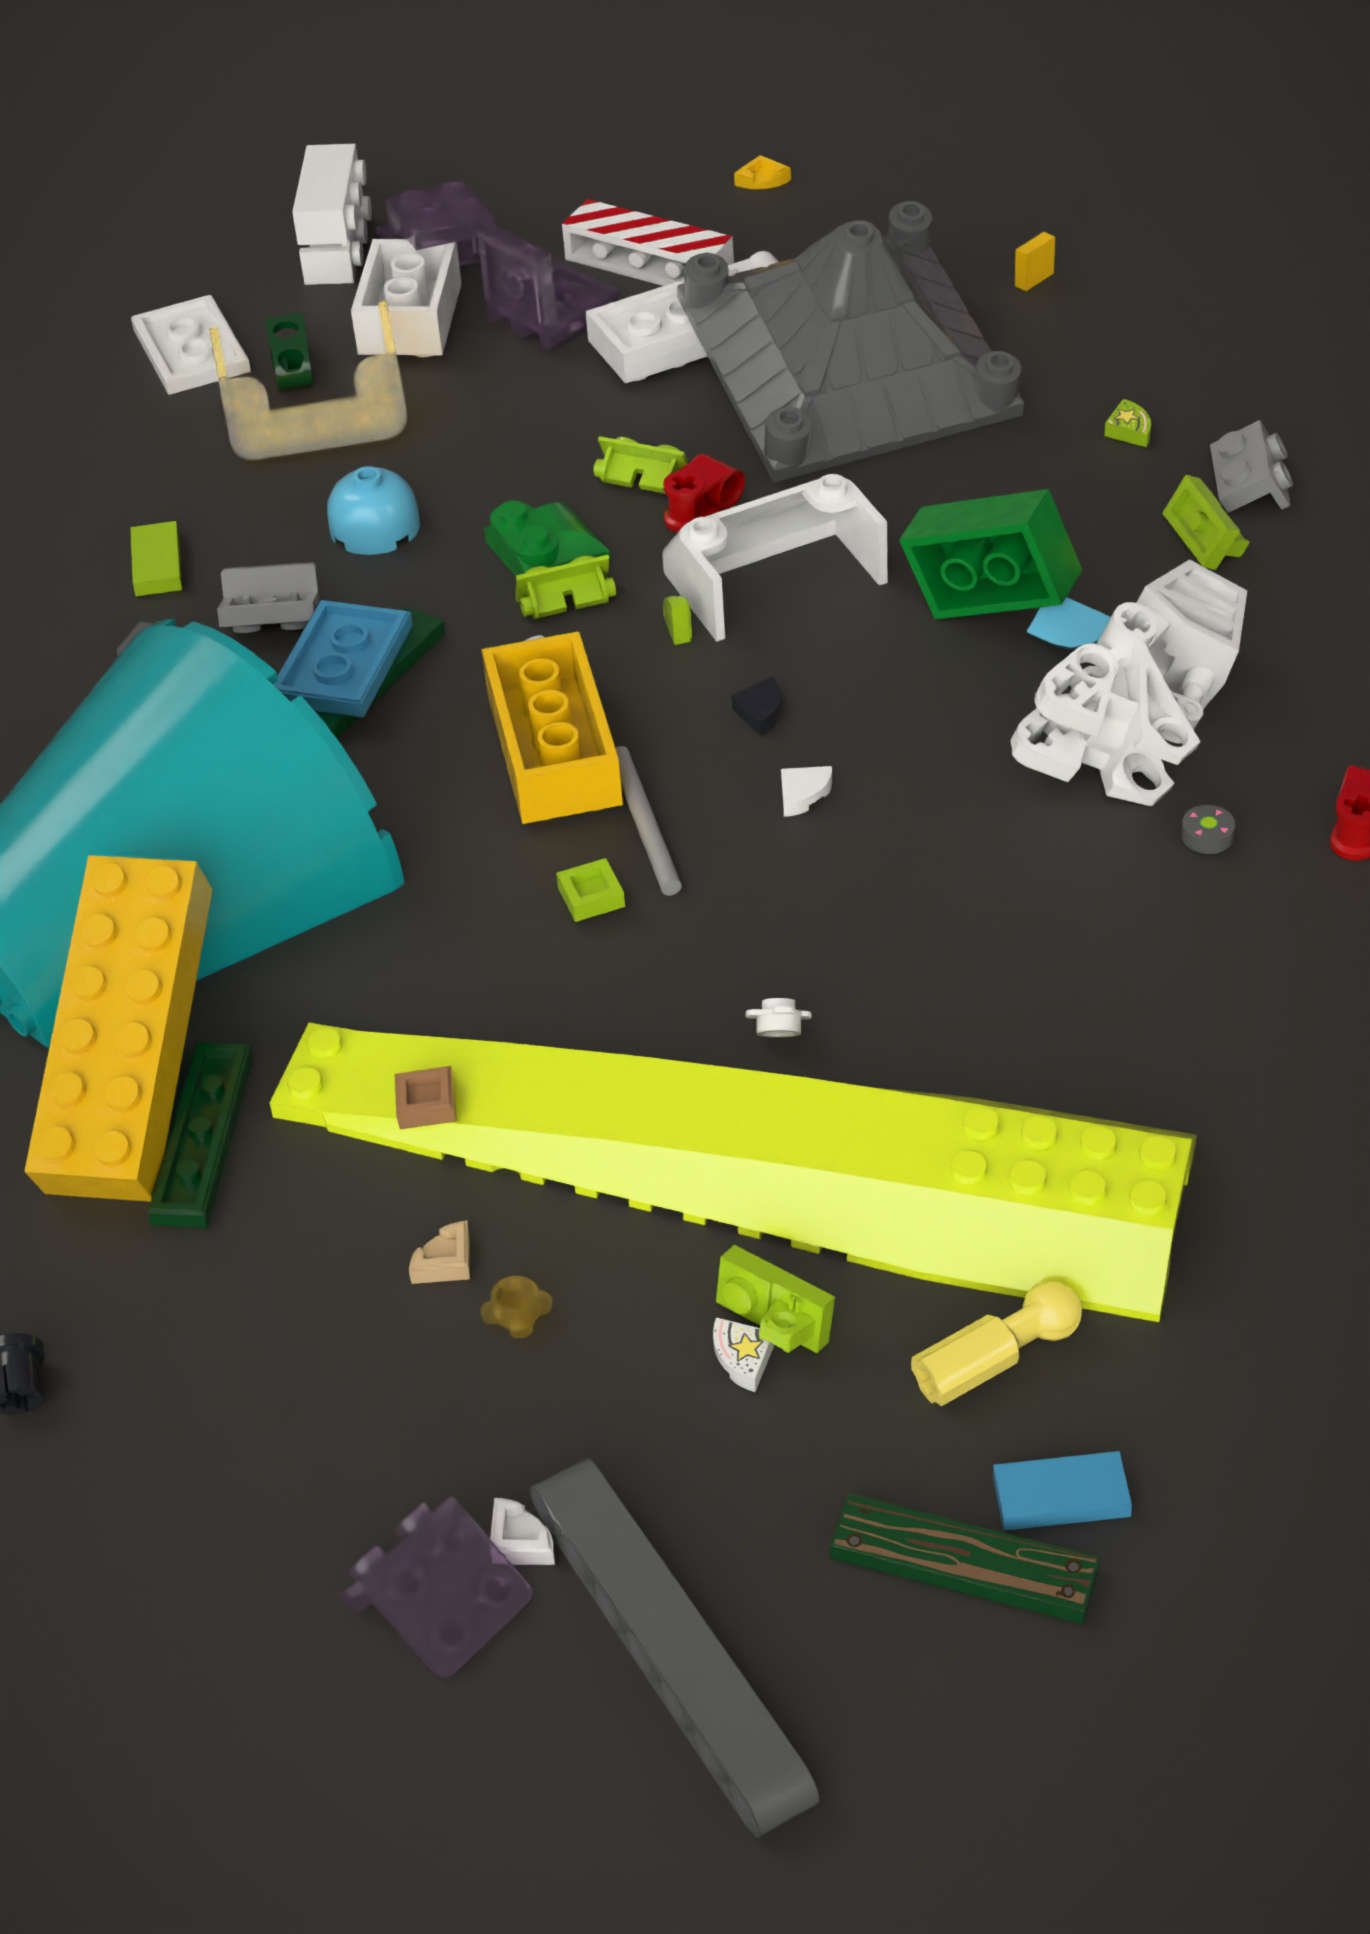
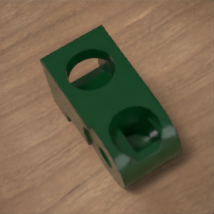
(290, 354)

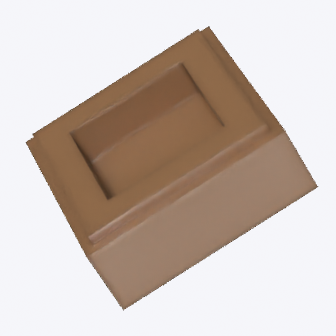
(425, 1097)

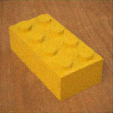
(552, 727)

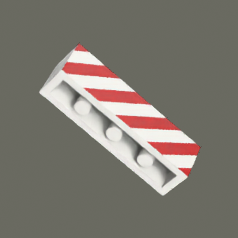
(637, 242)

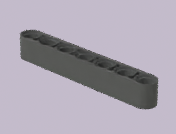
(675, 1649)

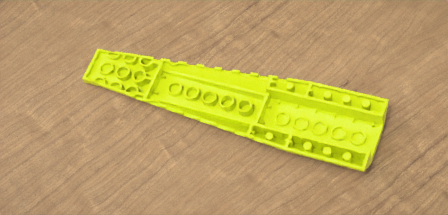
(882, 1174)

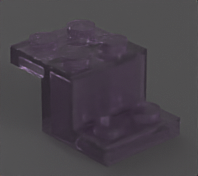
(437, 219)

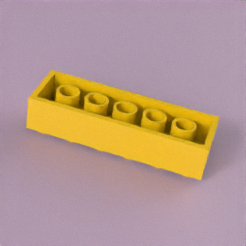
(120, 1029)

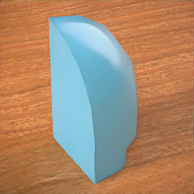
(1068, 625)

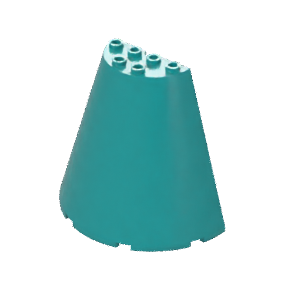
(185, 761)

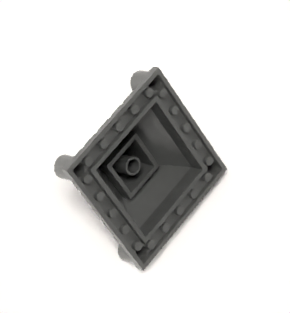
(848, 347)

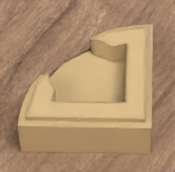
(443, 1257)

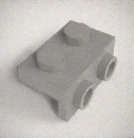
(1250, 466)
(268, 596)

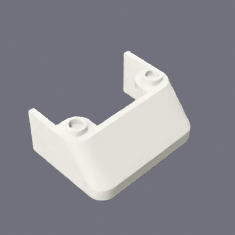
(769, 528)

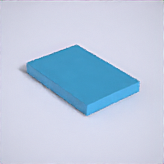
(344, 656)

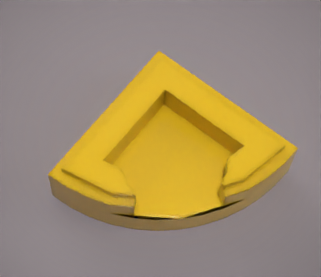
(762, 174)

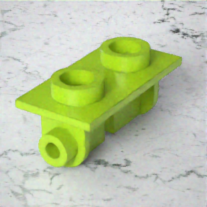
(627, 458)
(543, 588)

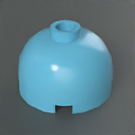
(372, 511)

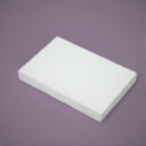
(181, 343)

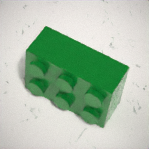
(991, 554)

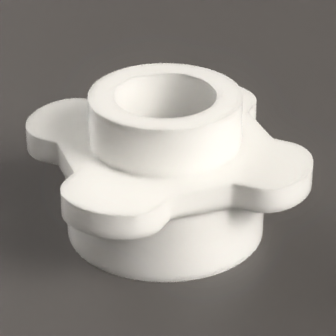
(778, 1018)

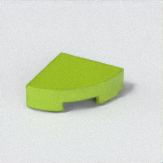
(678, 618)

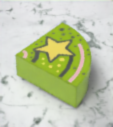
(1129, 424)

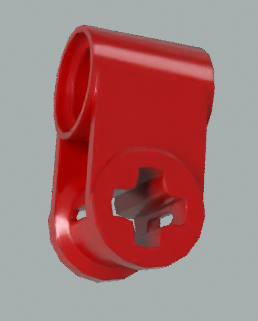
(701, 490)
(1352, 829)

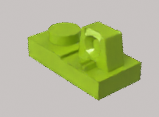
(1203, 523)
(781, 1303)

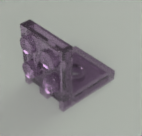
(534, 292)

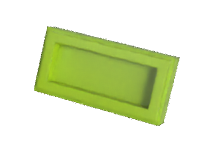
(156, 558)

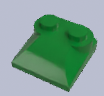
(539, 536)

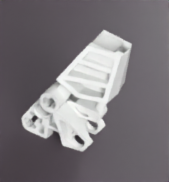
(1149, 684)

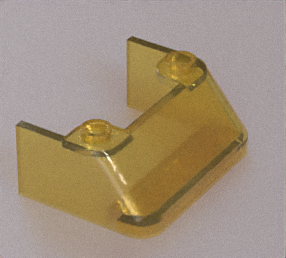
(268, 433)

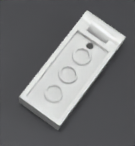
(651, 329)

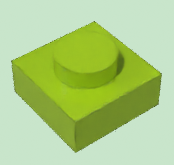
(590, 889)

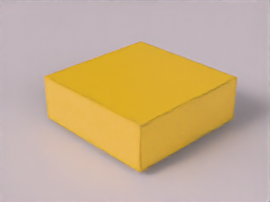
(1034, 261)

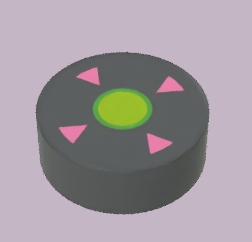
(1208, 829)

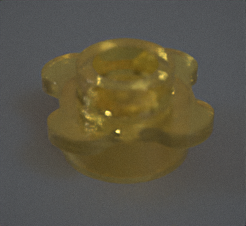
(514, 1293)

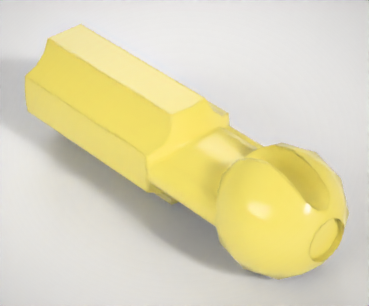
(993, 1344)

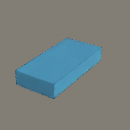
(1061, 1490)

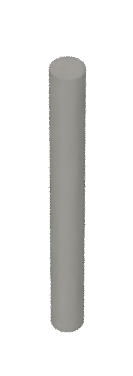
(647, 825)

